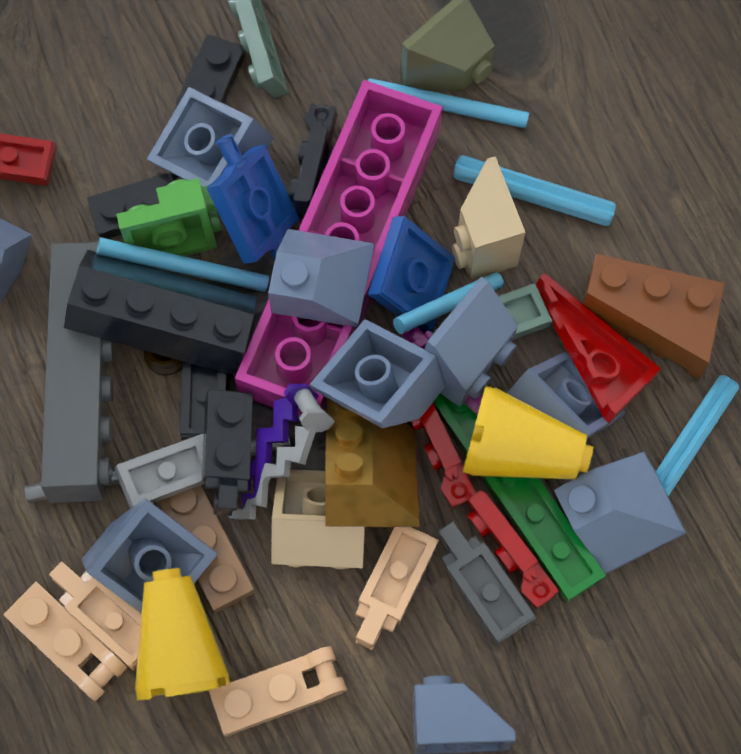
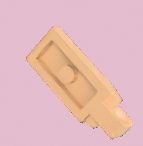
(393, 582)
(101, 612)

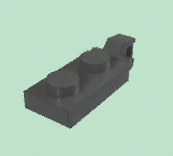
(484, 584)

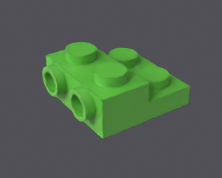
(178, 224)

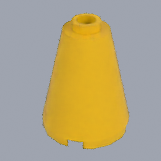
(523, 442)
(176, 640)

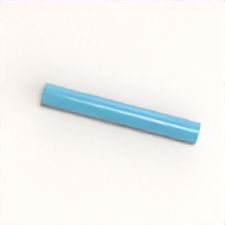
(440, 306)

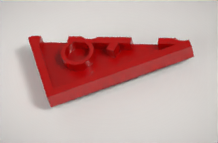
(605, 360)

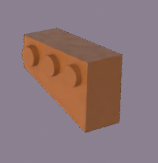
(658, 308)

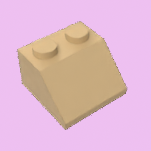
(488, 226)
(300, 528)

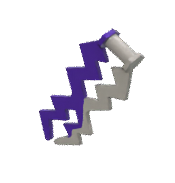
(285, 409)

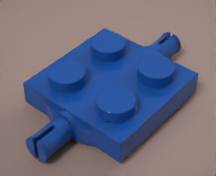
(252, 200)

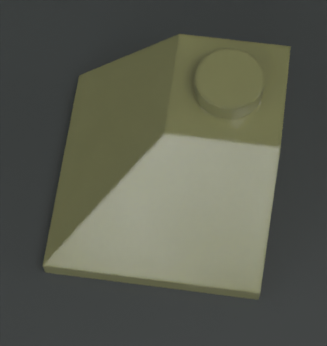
(448, 51)

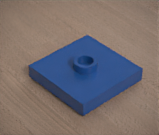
(410, 270)

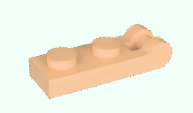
(64, 640)
(276, 692)

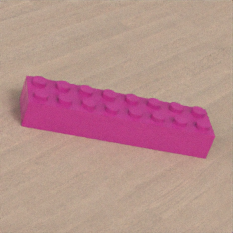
(360, 192)

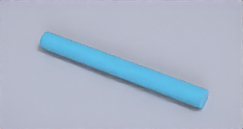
(464, 106)
(182, 264)

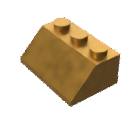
(369, 473)

